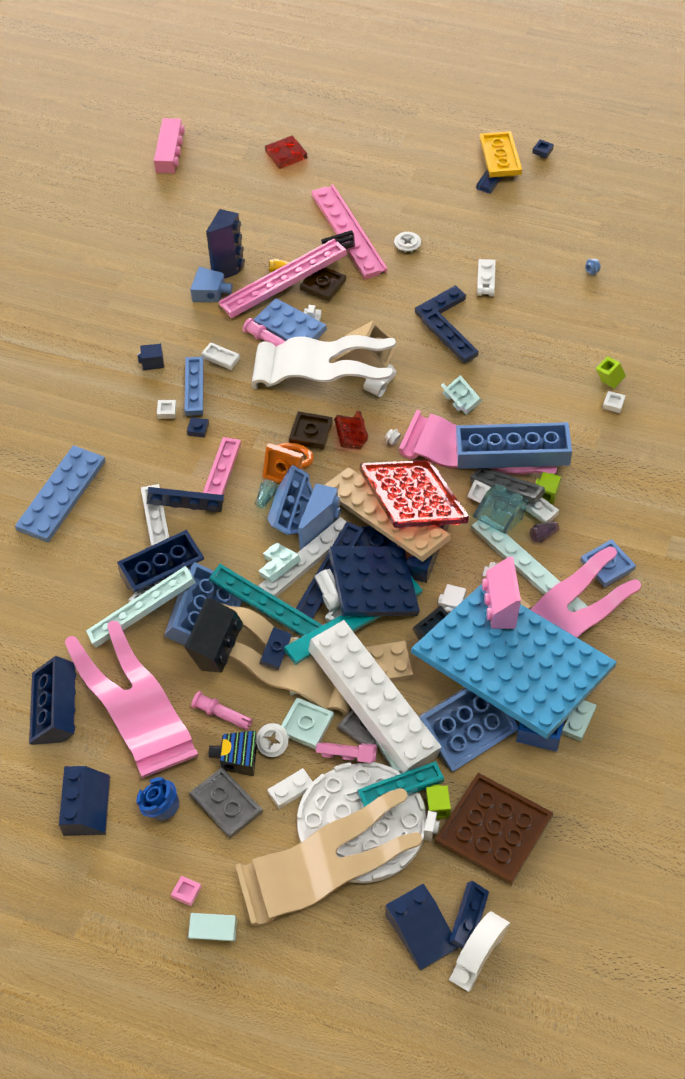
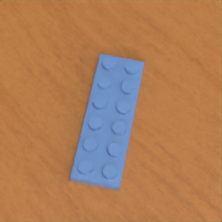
(60, 493)

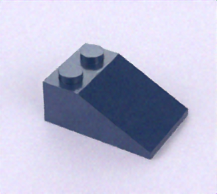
(420, 926)

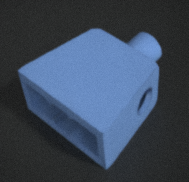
(209, 286)

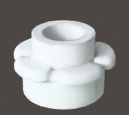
(392, 437)

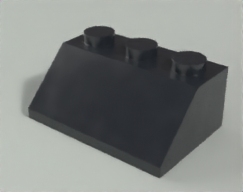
(213, 636)

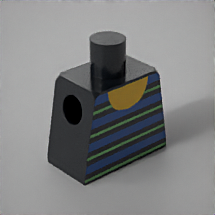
(237, 752)

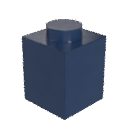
(151, 356)

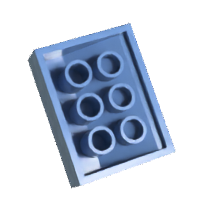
(191, 602)
(466, 727)

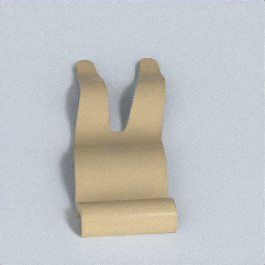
(303, 678)
(312, 870)

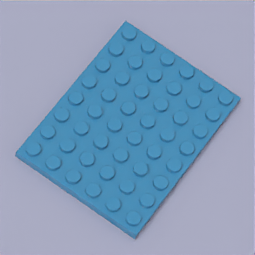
(525, 671)

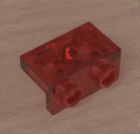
(351, 430)

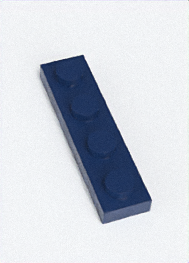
(450, 336)
(185, 499)

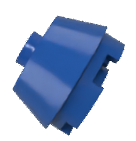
(158, 799)

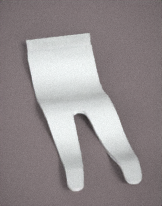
(311, 360)

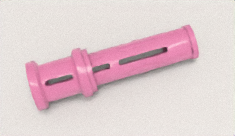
(260, 332)
(212, 707)

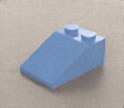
(319, 514)

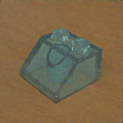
(501, 508)

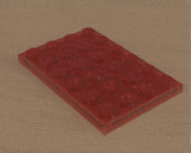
(413, 494)

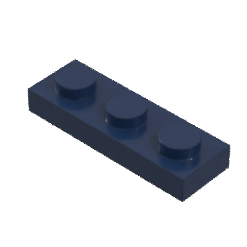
(441, 302)
(469, 913)

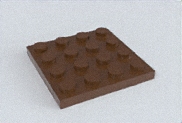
(494, 828)

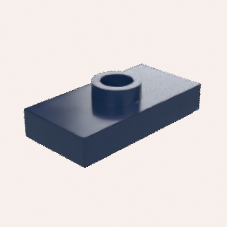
(274, 649)

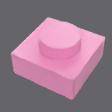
(186, 891)

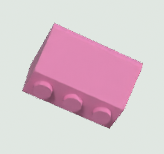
(502, 595)

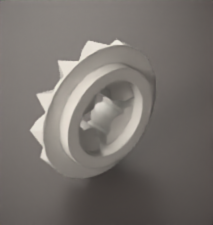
(407, 237)
(264, 744)

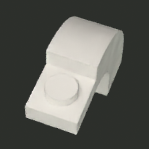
(477, 950)

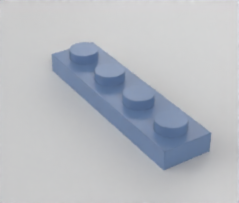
(194, 385)

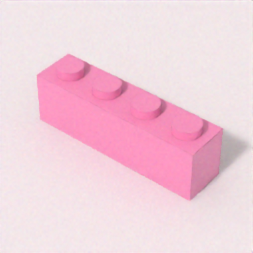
(168, 145)

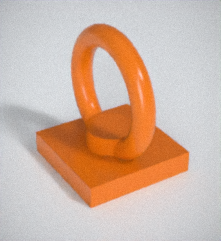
(280, 459)

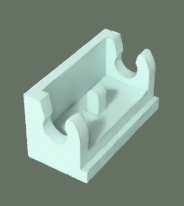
(213, 927)

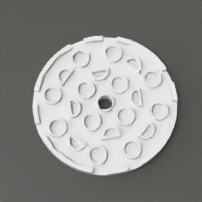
(336, 796)

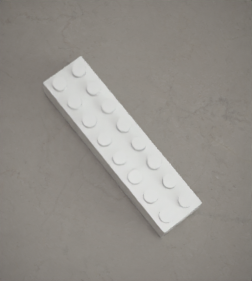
(374, 697)

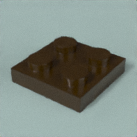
(323, 283)
(311, 430)

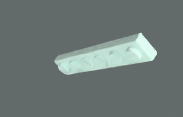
(142, 605)

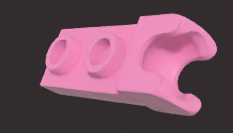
(364, 752)

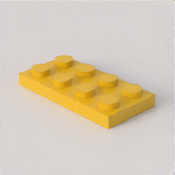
(500, 154)

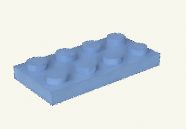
(289, 322)

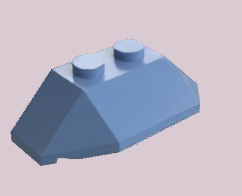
(290, 501)

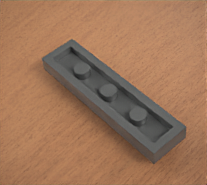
(524, 488)

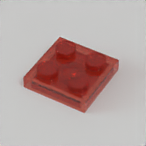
(286, 152)

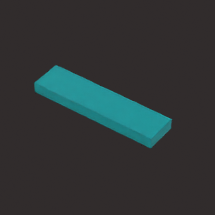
(410, 781)

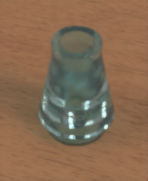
(266, 492)

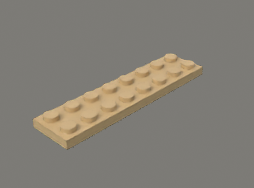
(360, 500)

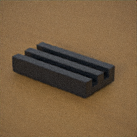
(342, 238)

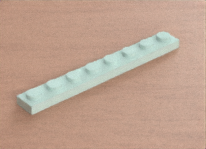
(523, 561)

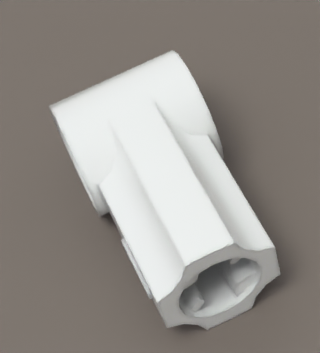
(378, 387)
(328, 587)

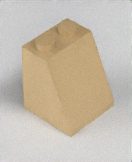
(376, 359)

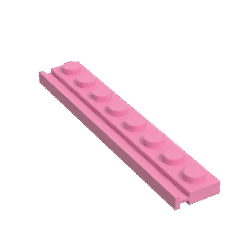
(342, 220)
(282, 278)

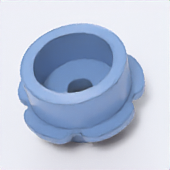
(592, 266)

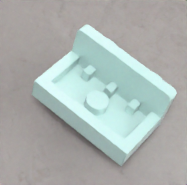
(462, 394)

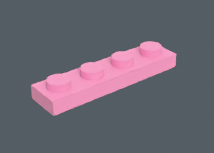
(222, 466)

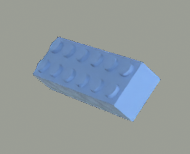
(513, 445)

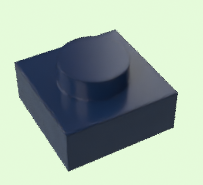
(543, 148)
(197, 427)

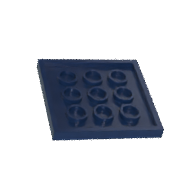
(373, 581)

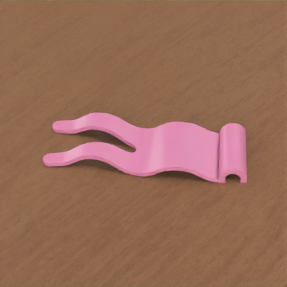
(436, 441)
(555, 602)
(141, 713)

